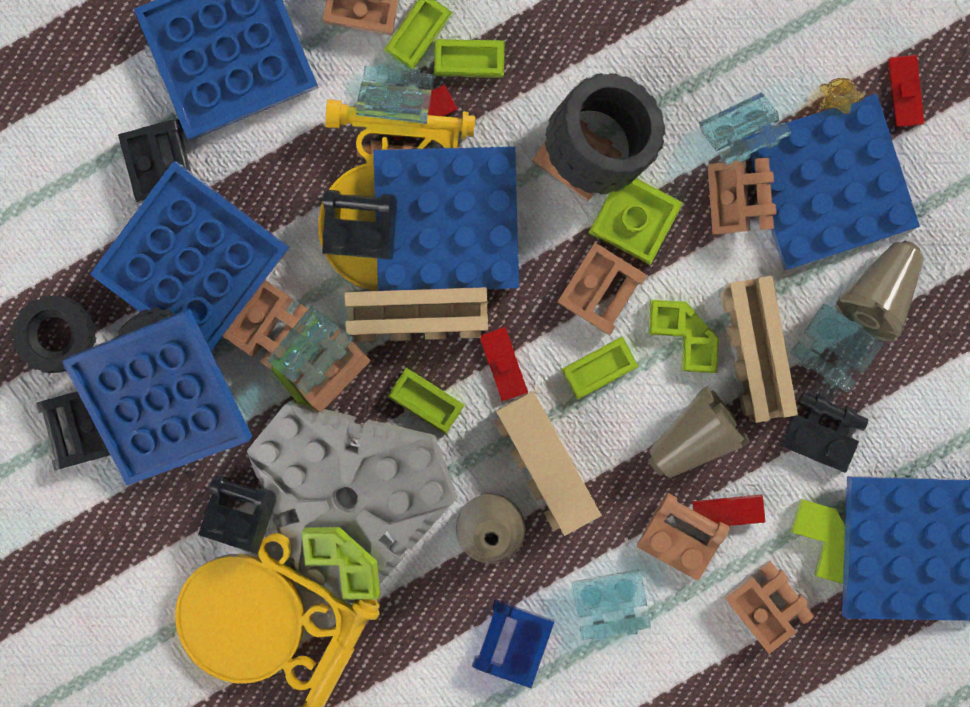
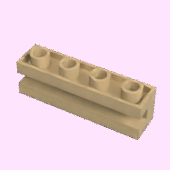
(416, 312)
(760, 349)
(548, 463)

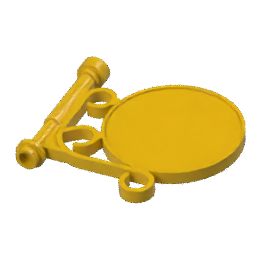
(360, 179)
(247, 620)

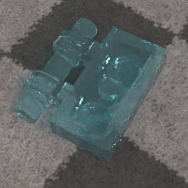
(394, 101)
(741, 121)
(843, 339)
(304, 344)
(611, 594)

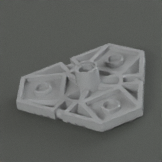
(393, 471)

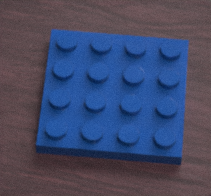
(225, 58)
(836, 184)
(451, 218)
(190, 253)
(157, 398)
(907, 549)

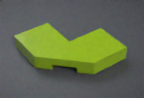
(699, 342)
(825, 525)
(356, 566)

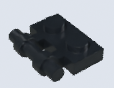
(819, 442)

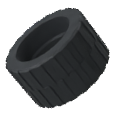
(626, 104)

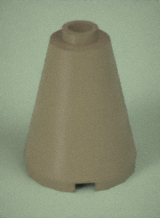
(884, 291)
(697, 436)
(490, 514)

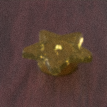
(838, 87)

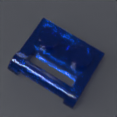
(524, 648)

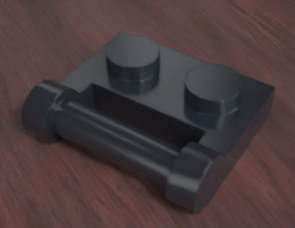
(144, 155)
(359, 237)
(83, 431)
(234, 526)

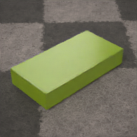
(418, 32)
(469, 58)
(599, 367)
(426, 400)

